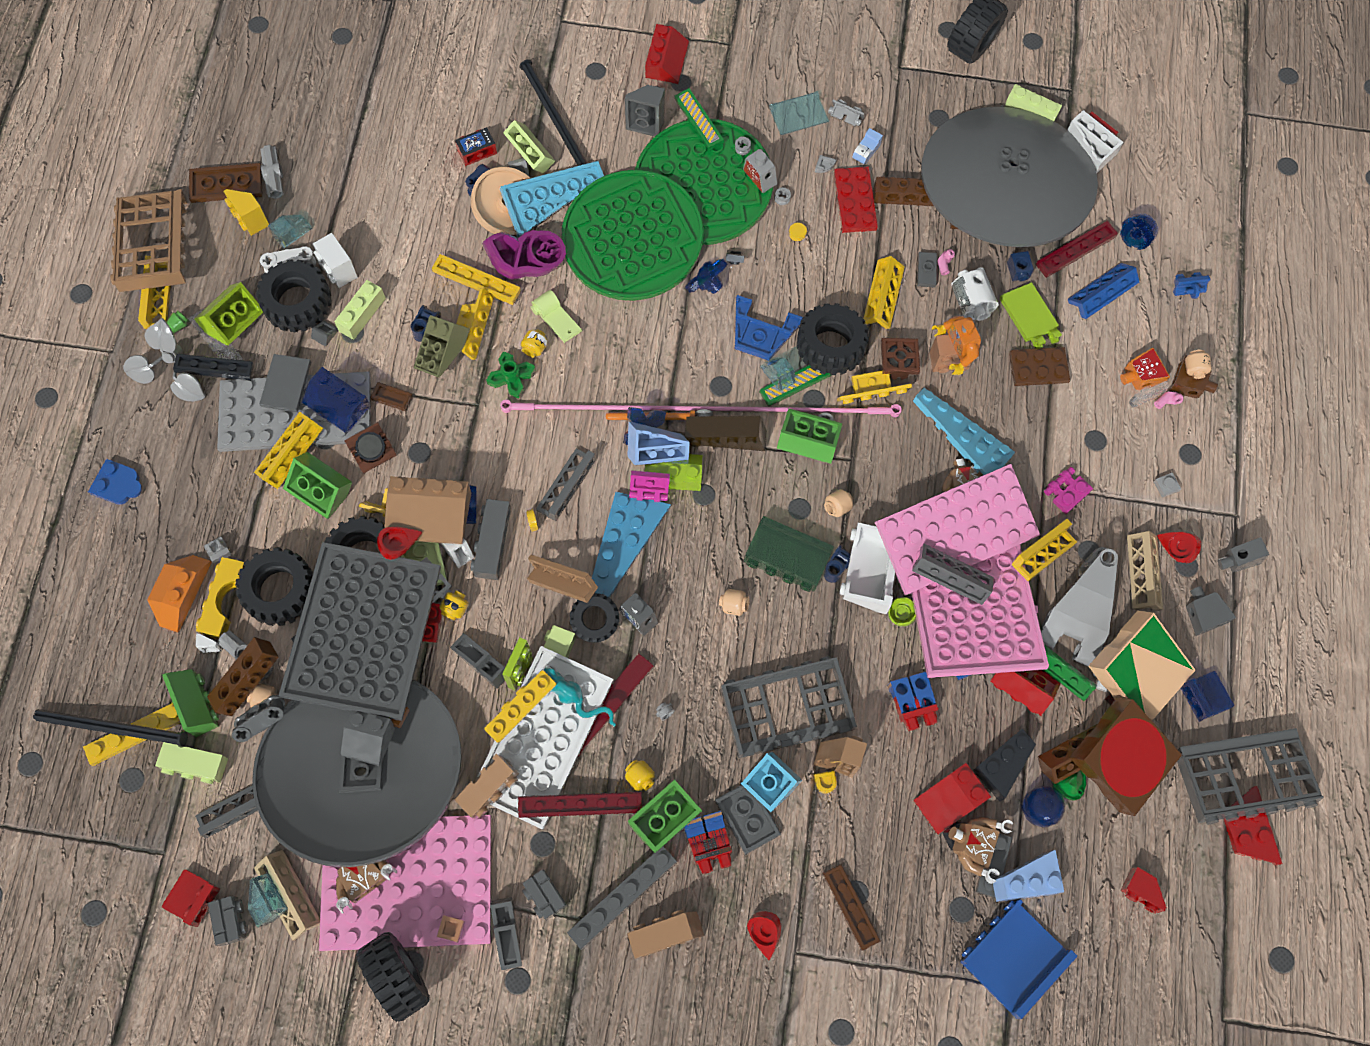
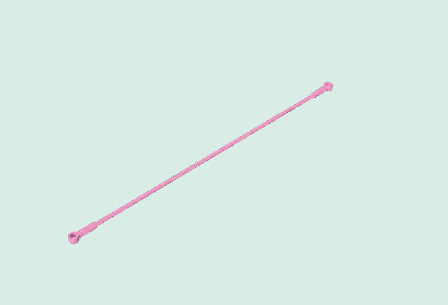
(870, 410)

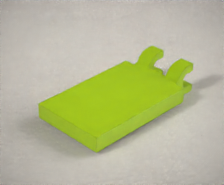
(1031, 315)

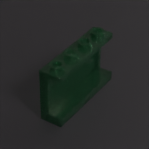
(788, 554)

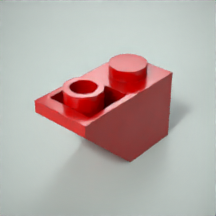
(1144, 888)

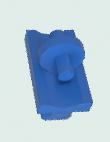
(1192, 285)

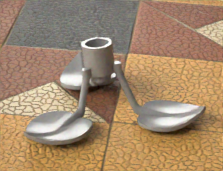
(161, 337)

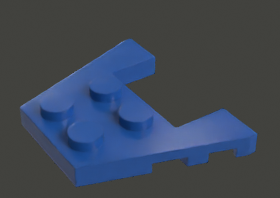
(758, 336)

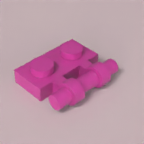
(649, 486)
(1072, 495)

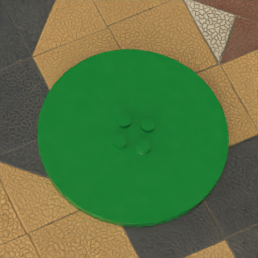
(713, 178)
(632, 235)

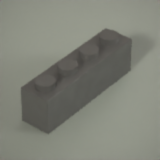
(491, 539)

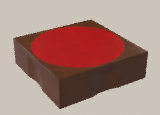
(1126, 756)

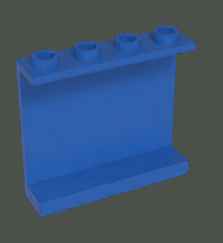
(1016, 959)

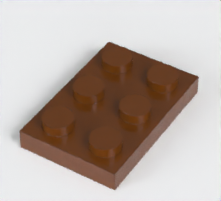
(1039, 366)

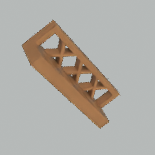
(561, 579)

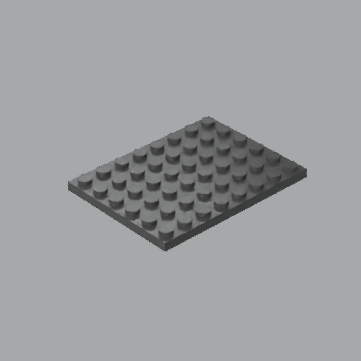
(360, 632)

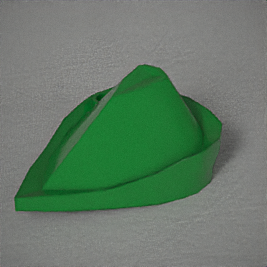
(1071, 785)

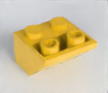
(246, 210)

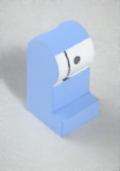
(867, 146)

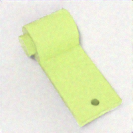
(549, 309)

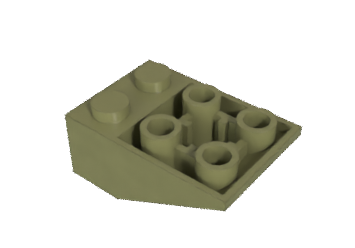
(440, 345)

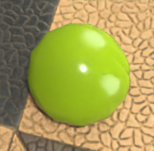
(902, 612)

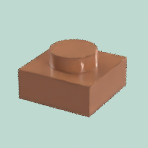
(450, 928)

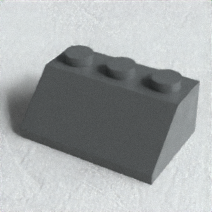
(645, 110)

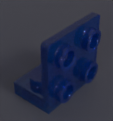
(1207, 696)

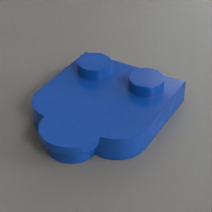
(116, 483)

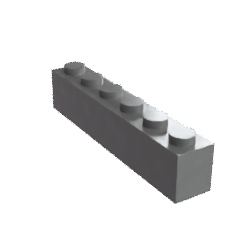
(622, 898)

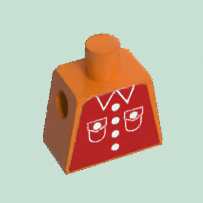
(1145, 371)

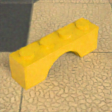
(212, 621)

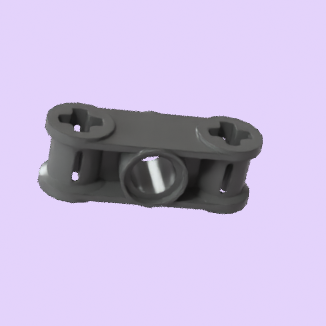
(258, 718)

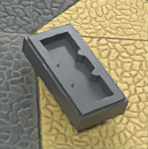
(927, 269)

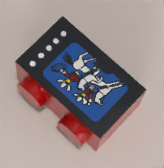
(476, 146)

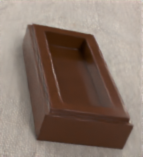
(391, 396)

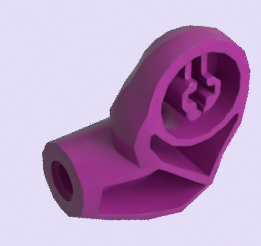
(527, 256)

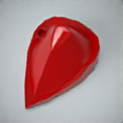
(397, 541)
(1181, 545)
(765, 931)

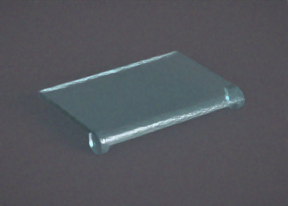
(798, 113)

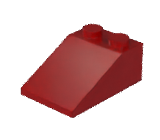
(952, 798)

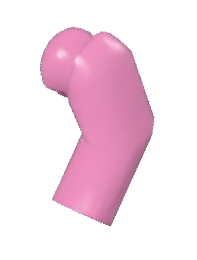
(944, 260)
(1168, 398)

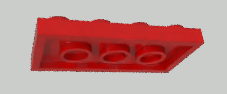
(855, 199)

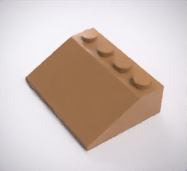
(429, 506)

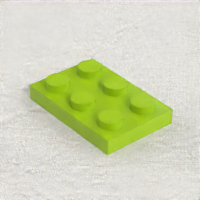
(518, 662)

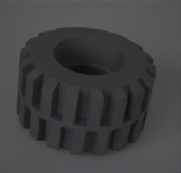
(604, 632)

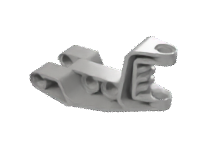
(1086, 608)

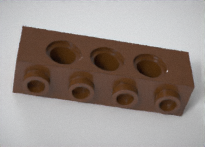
(900, 191)
(242, 676)
(1056, 761)

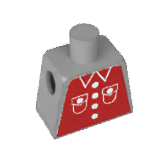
(760, 170)

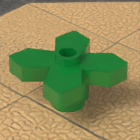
(511, 374)

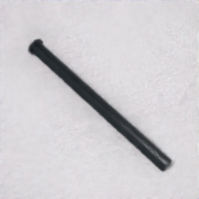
(552, 111)
(111, 727)

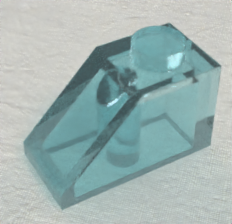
(289, 228)
(779, 372)
(264, 900)

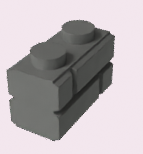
(544, 895)
(227, 920)

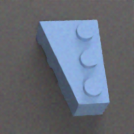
(655, 445)
(1032, 879)

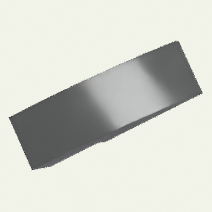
(479, 660)
(506, 933)

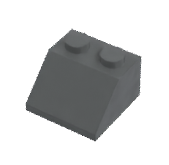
(366, 737)

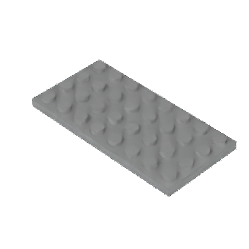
(252, 427)

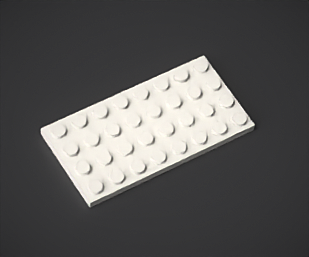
(549, 736)

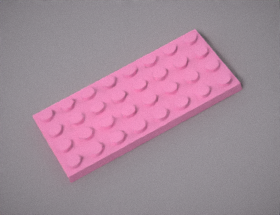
(962, 522)

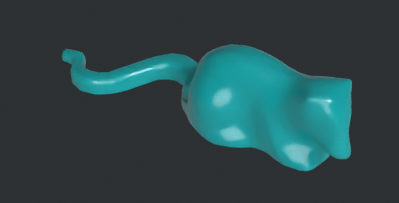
(571, 692)

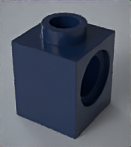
(1021, 260)

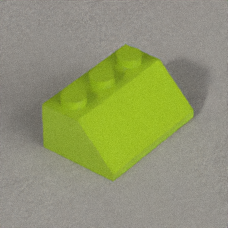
(229, 314)
(683, 473)

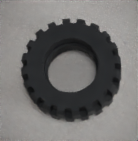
(977, 29)
(285, 277)
(832, 319)
(355, 531)
(255, 574)
(392, 977)

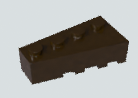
(726, 432)

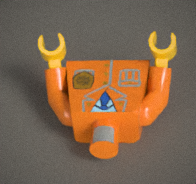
(964, 339)

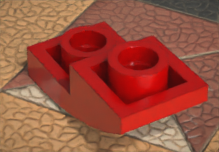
(433, 624)

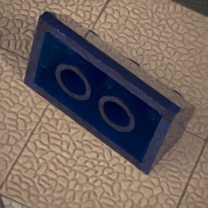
(335, 400)

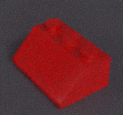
(666, 54)
(1031, 688)

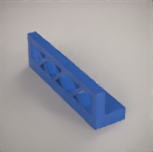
(1105, 290)

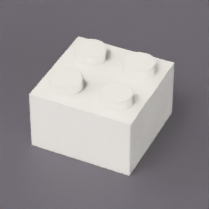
(334, 260)

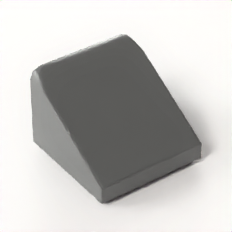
(323, 333)

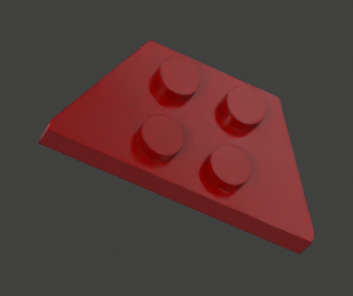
(1253, 835)

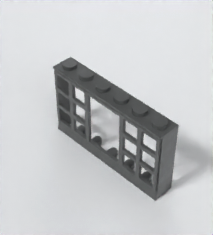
(794, 737)
(1247, 743)

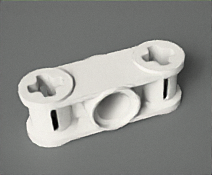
(287, 254)

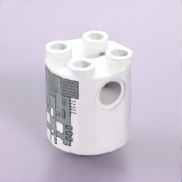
(974, 294)

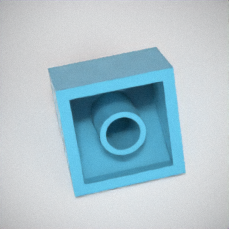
(771, 781)

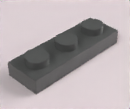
(997, 862)

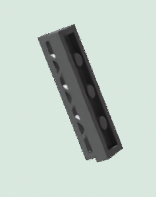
(569, 486)
(953, 576)
(223, 821)

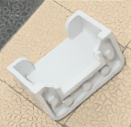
(869, 571)

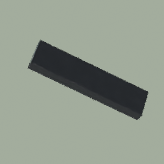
(213, 367)

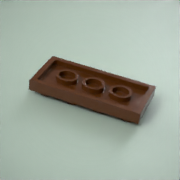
(210, 182)

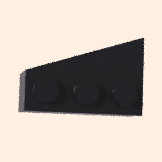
(1005, 764)

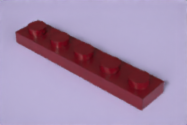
(1076, 249)

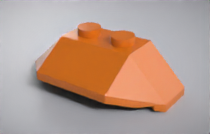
(176, 590)

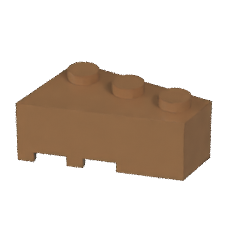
(841, 755)
(487, 787)
(665, 933)

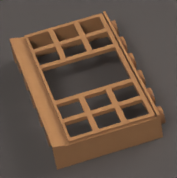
(173, 276)

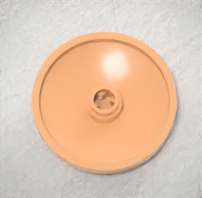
(488, 202)

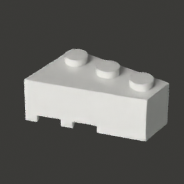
(1095, 139)

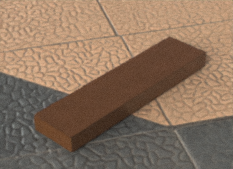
(851, 907)

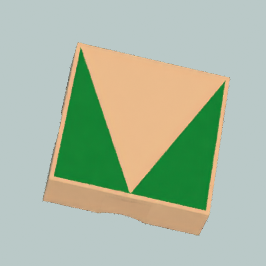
(1143, 664)

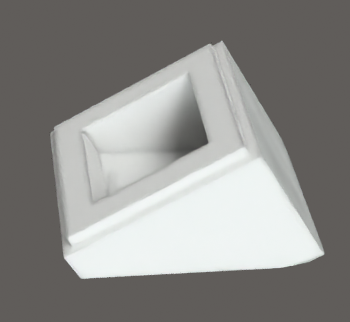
(206, 645)

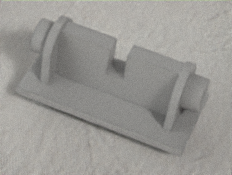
(853, 114)

